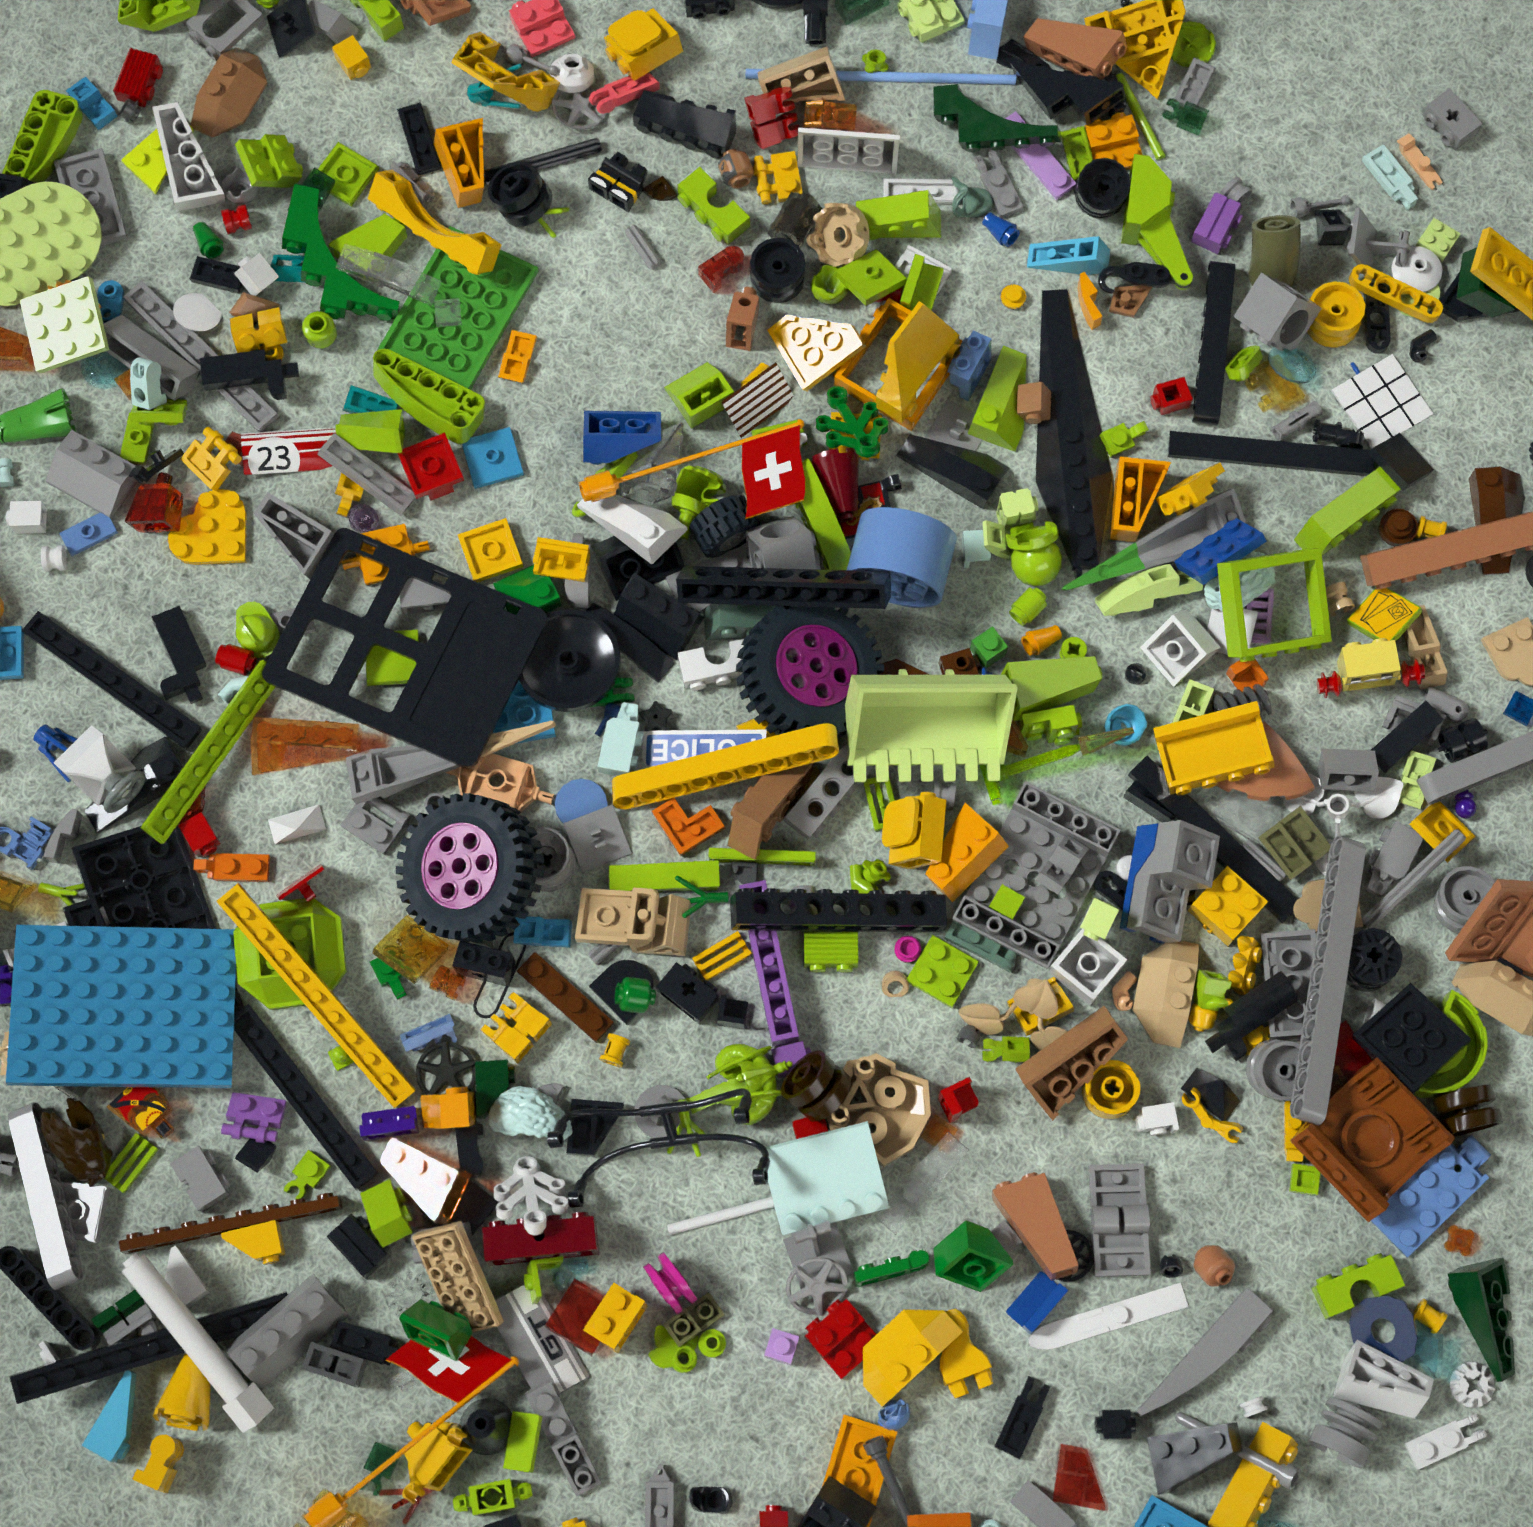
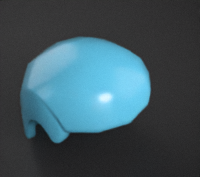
(1131, 717)

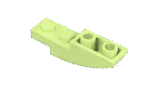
(1141, 589)

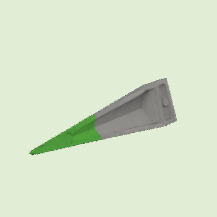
(1169, 540)

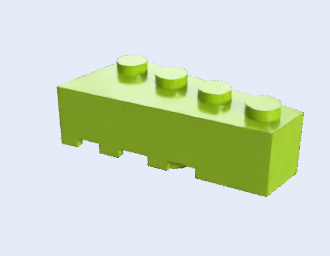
(1348, 512)

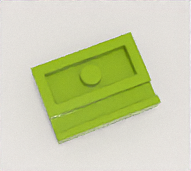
(169, 413)

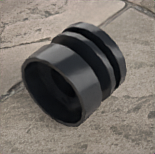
(1107, 175)
(1370, 976)

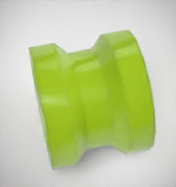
(1073, 642)

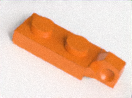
(235, 867)

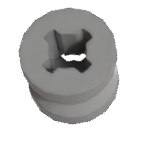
(1236, 190)
(946, 792)

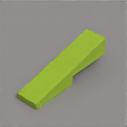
(662, 876)

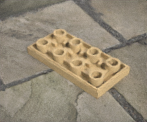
(457, 1275)

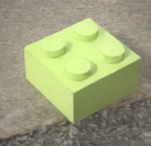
(1438, 239)

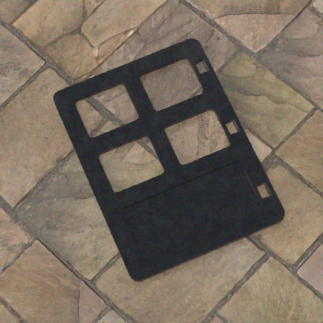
(459, 674)

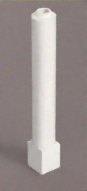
(244, 1402)

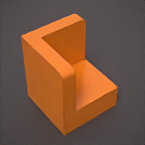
(1246, 674)

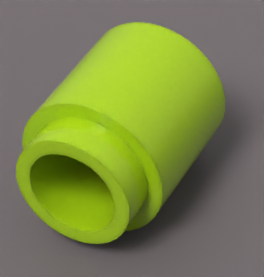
(1028, 606)

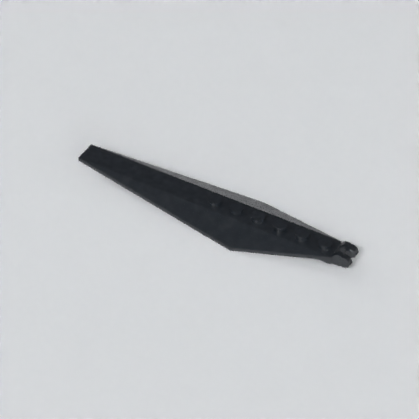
(1070, 455)

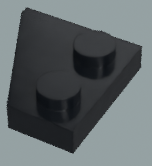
(590, 1131)

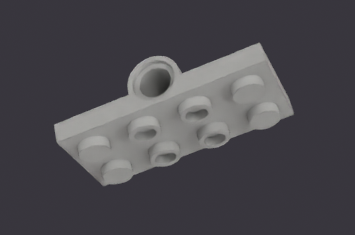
(1119, 1220)

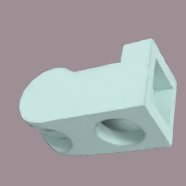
(146, 384)

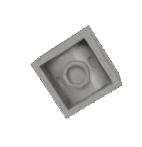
(1276, 313)
(782, 545)

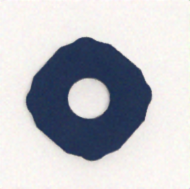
(1397, 1312)

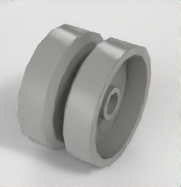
(1460, 896)
(1273, 1068)

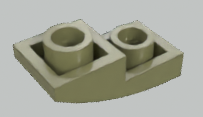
(694, 1319)

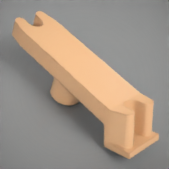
(1418, 161)

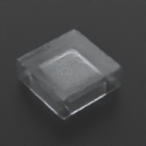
(448, 312)

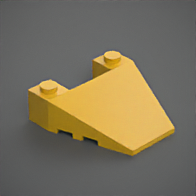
(531, 89)
(911, 357)

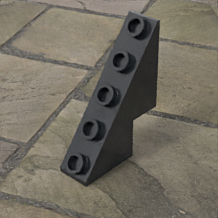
(1059, 90)

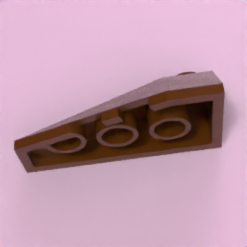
(1495, 496)

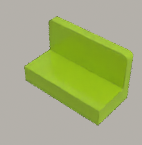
(921, 284)
(522, 1442)

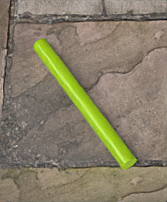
(1141, 119)

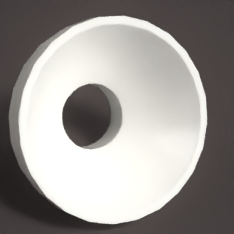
(576, 78)

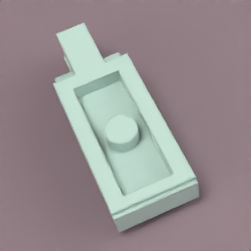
(1391, 176)

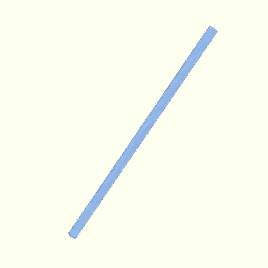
(915, 77)

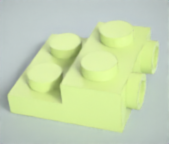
(930, 17)

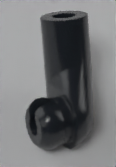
(1419, 344)

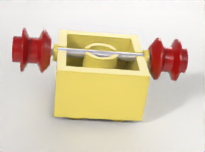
(1369, 667)

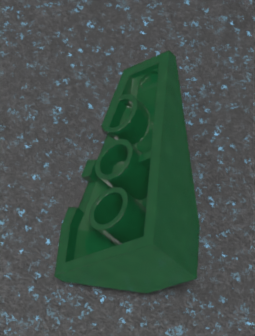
(1479, 1298)

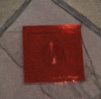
(573, 1315)

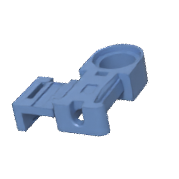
(28, 843)

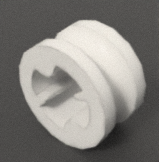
(1253, 1406)

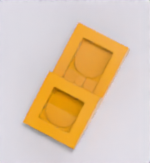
(1087, 295)
(517, 357)

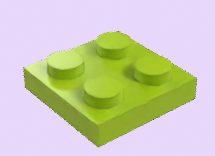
(942, 971)

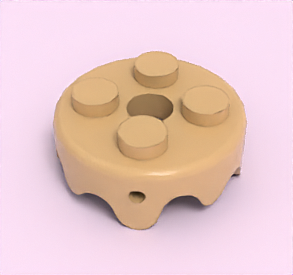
(826, 236)

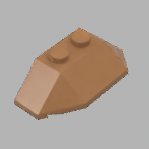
(228, 93)

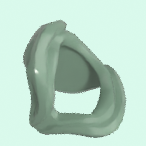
(976, 201)

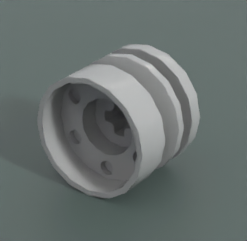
(561, 858)
(1346, 1431)

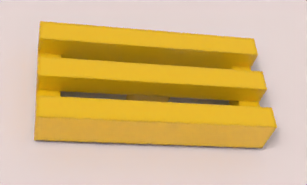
(741, 944)

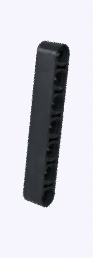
(1214, 343)

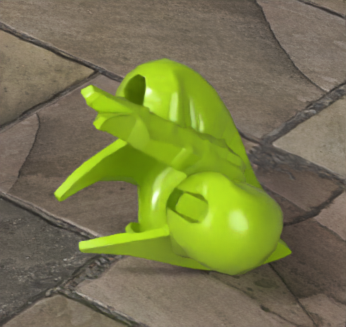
(746, 1069)

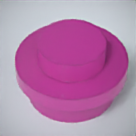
(907, 949)

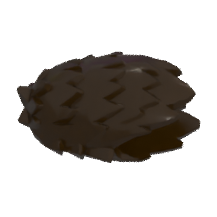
(79, 1145)

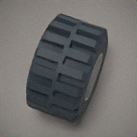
(722, 526)

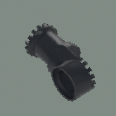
(1336, 434)

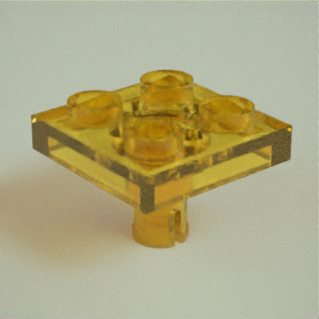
(415, 945)

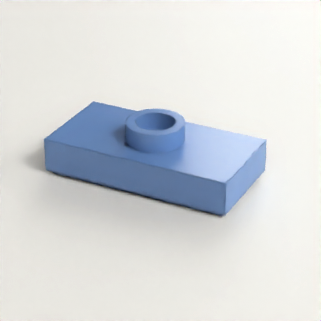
(88, 533)

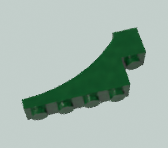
(983, 129)

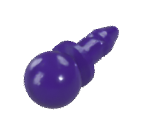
(1465, 806)

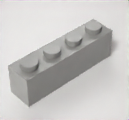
(129, 342)

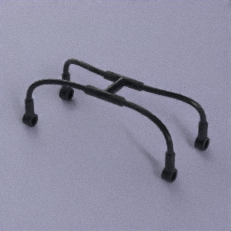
(741, 1116)

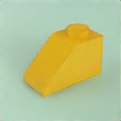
(258, 1241)

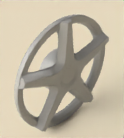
(578, 107)
(816, 1285)

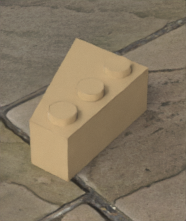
(808, 76)

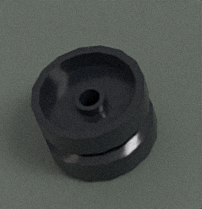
(520, 193)
(777, 270)

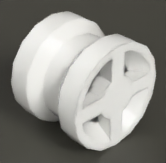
(53, 558)

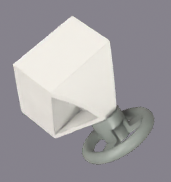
(101, 771)

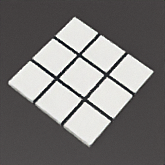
(1382, 401)

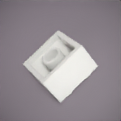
(1180, 646)

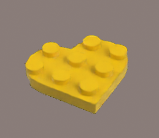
(213, 532)

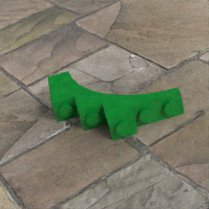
(340, 290)

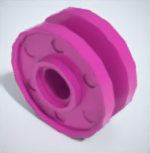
(670, 1283)

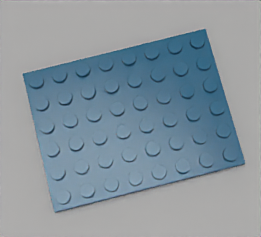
(122, 1007)

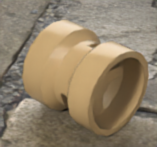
(1338, 598)

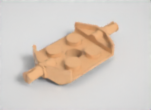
(518, 786)

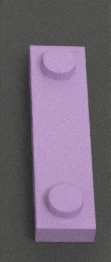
(1044, 166)

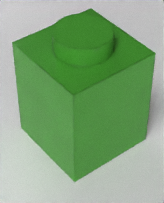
(989, 647)

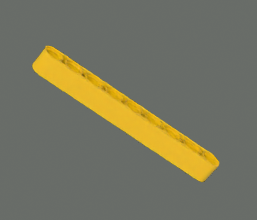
(725, 766)

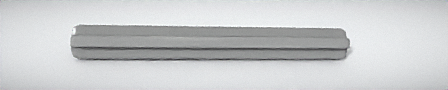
(1413, 879)

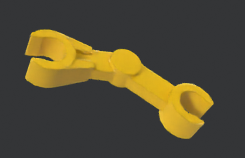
(1208, 1121)

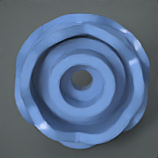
(894, 1415)

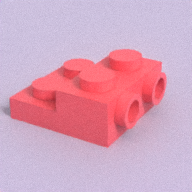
(541, 25)

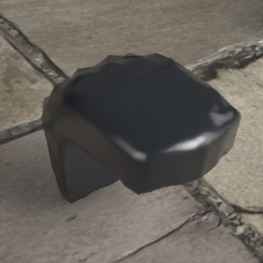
(711, 1499)

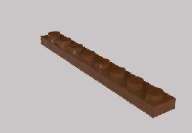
(218, 1224)

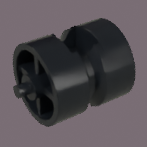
(1467, 738)

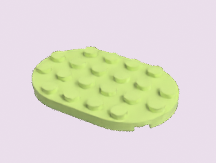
(45, 238)

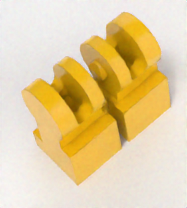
(528, 1024)
(159, 1469)

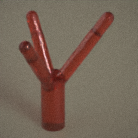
(403, 1501)

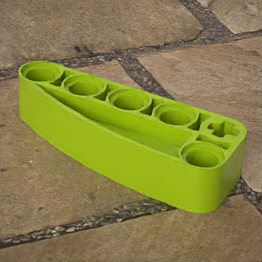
(48, 141)
(429, 396)
(822, 521)

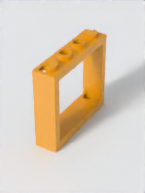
(868, 335)

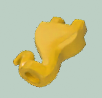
(963, 1360)

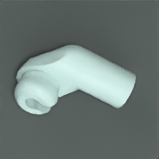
(232, 688)

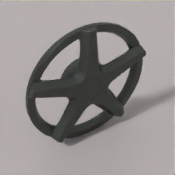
(446, 1071)

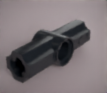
(815, 21)

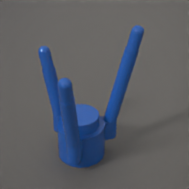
(51, 740)

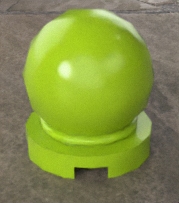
(1035, 555)

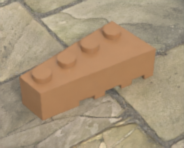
(764, 806)
(1071, 1060)

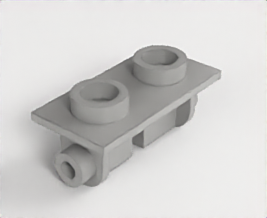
(420, 188)

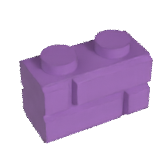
(1217, 223)

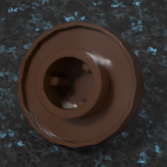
(1398, 527)

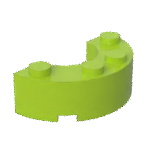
(1467, 1061)

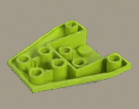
(155, 14)

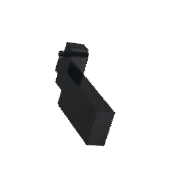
(245, 370)
(183, 654)
(1250, 1013)

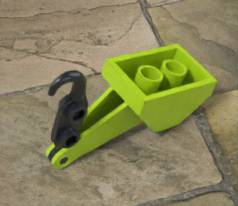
(1150, 224)

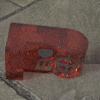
(721, 265)

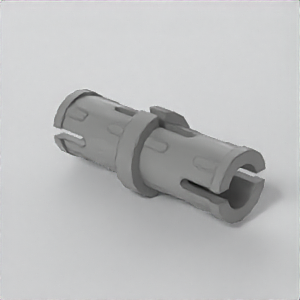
(1283, 429)

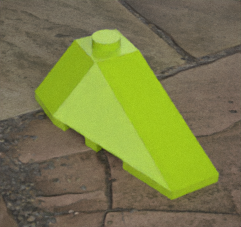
(997, 412)

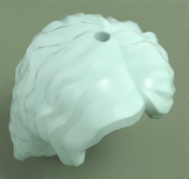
(1252, 585)
(526, 1112)

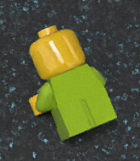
(1208, 998)

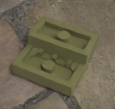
(1295, 842)

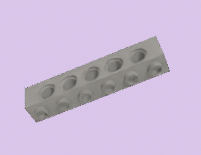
(799, 816)

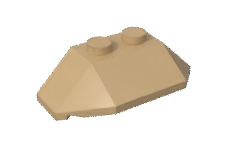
(1166, 991)
(1498, 993)

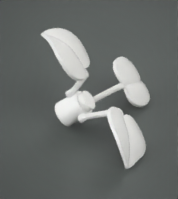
(1376, 805)

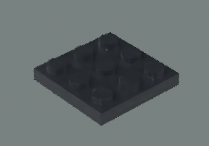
(1411, 1038)

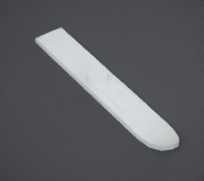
(1109, 1317)

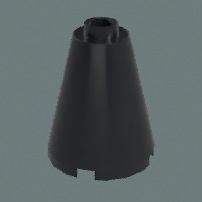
(495, 1434)

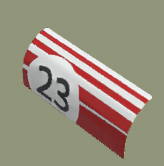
(284, 450)

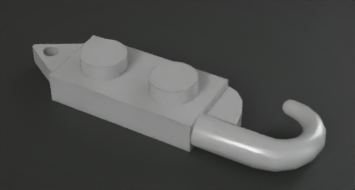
(659, 1500)

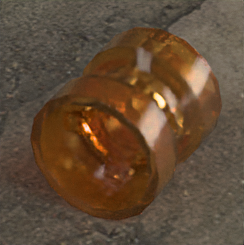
(447, 982)

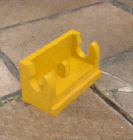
(561, 559)

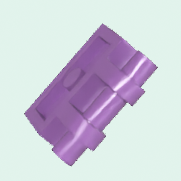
(254, 1110)

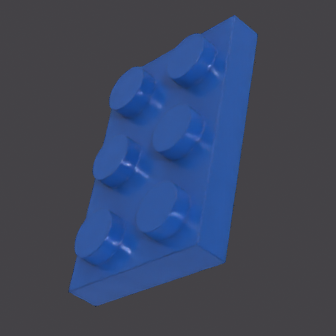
(1227, 544)

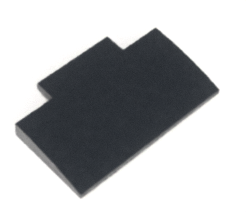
(140, 885)

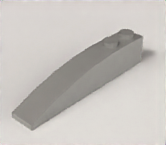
(1214, 1348)

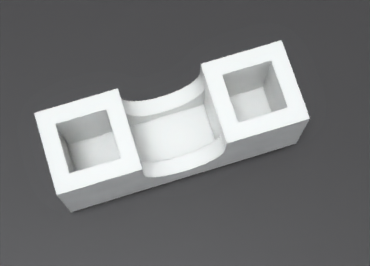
(698, 671)

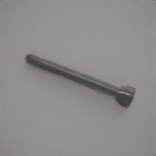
(877, 1450)

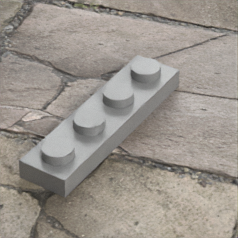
(367, 474)

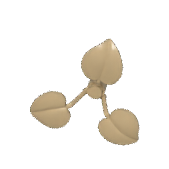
(1034, 998)

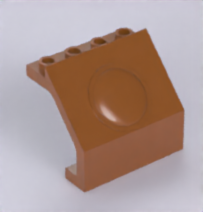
(1387, 1125)

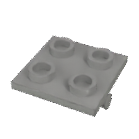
(1364, 244)
(818, 1241)

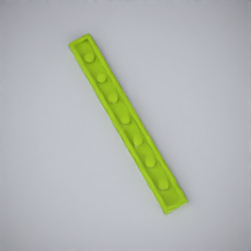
(208, 756)

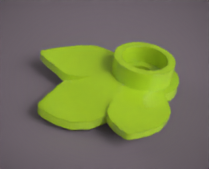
(668, 1351)

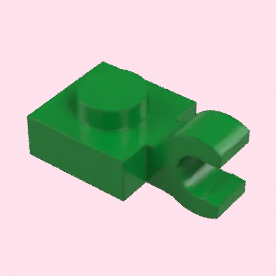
(387, 975)

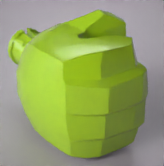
(694, 493)

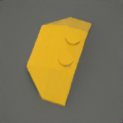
(905, 1350)

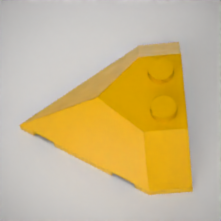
(1150, 36)

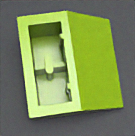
(699, 393)

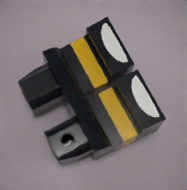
(617, 183)

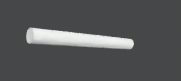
(721, 1215)

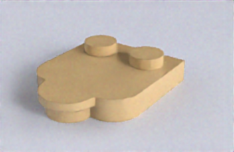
(1512, 651)
(1308, 906)

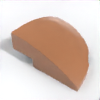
(1285, 779)

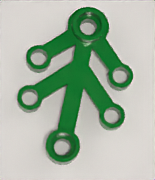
(864, 444)

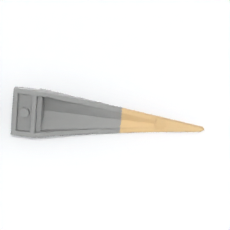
(398, 768)

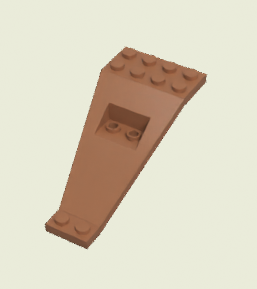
(1499, 927)

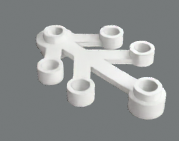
(528, 1170)

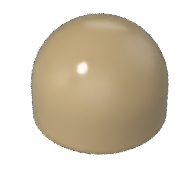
(895, 976)

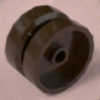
(816, 1086)
(1466, 1106)

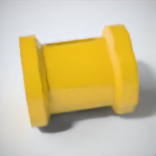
(1430, 528)
(614, 1050)
(1429, 1316)

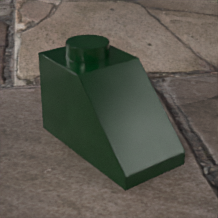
(491, 1081)

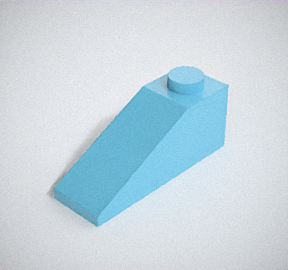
(1070, 255)
(114, 1425)

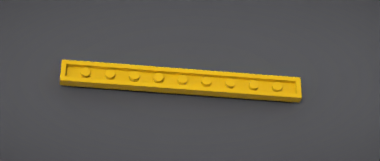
(316, 995)

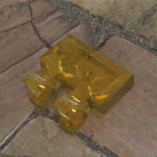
(1281, 391)

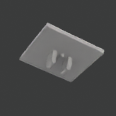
(953, 427)
(597, 838)

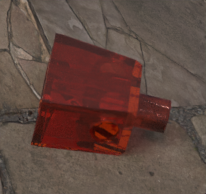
(156, 507)

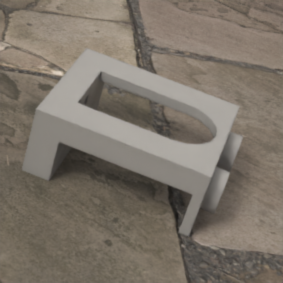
(215, 47)

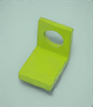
(531, 1279)

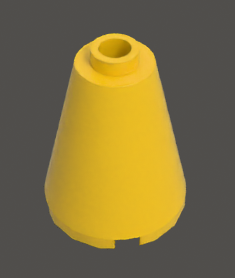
(185, 1398)

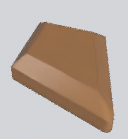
(1128, 299)
(251, 304)

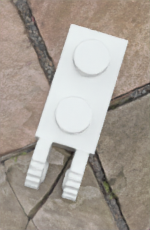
(1442, 1442)

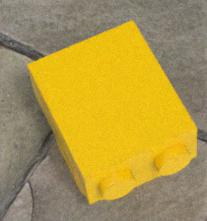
(641, 42)
(914, 830)

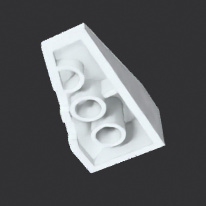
(635, 524)

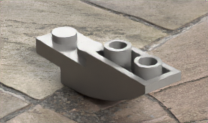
(563, 1437)

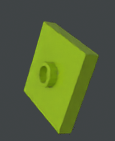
(871, 277)

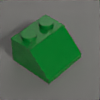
(971, 1257)
(436, 1328)

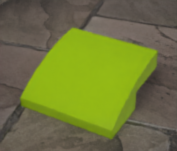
(387, 667)

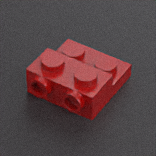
(840, 1337)

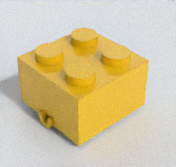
(1227, 906)

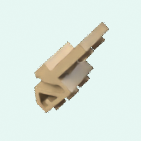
(634, 920)

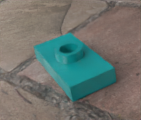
(363, 401)

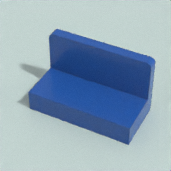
(1036, 1302)

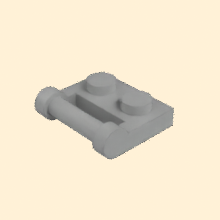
(373, 830)

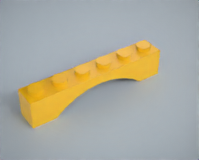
(396, 196)

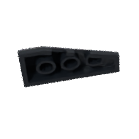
(958, 469)
(160, 770)

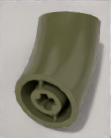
(1275, 248)

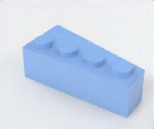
(986, 27)

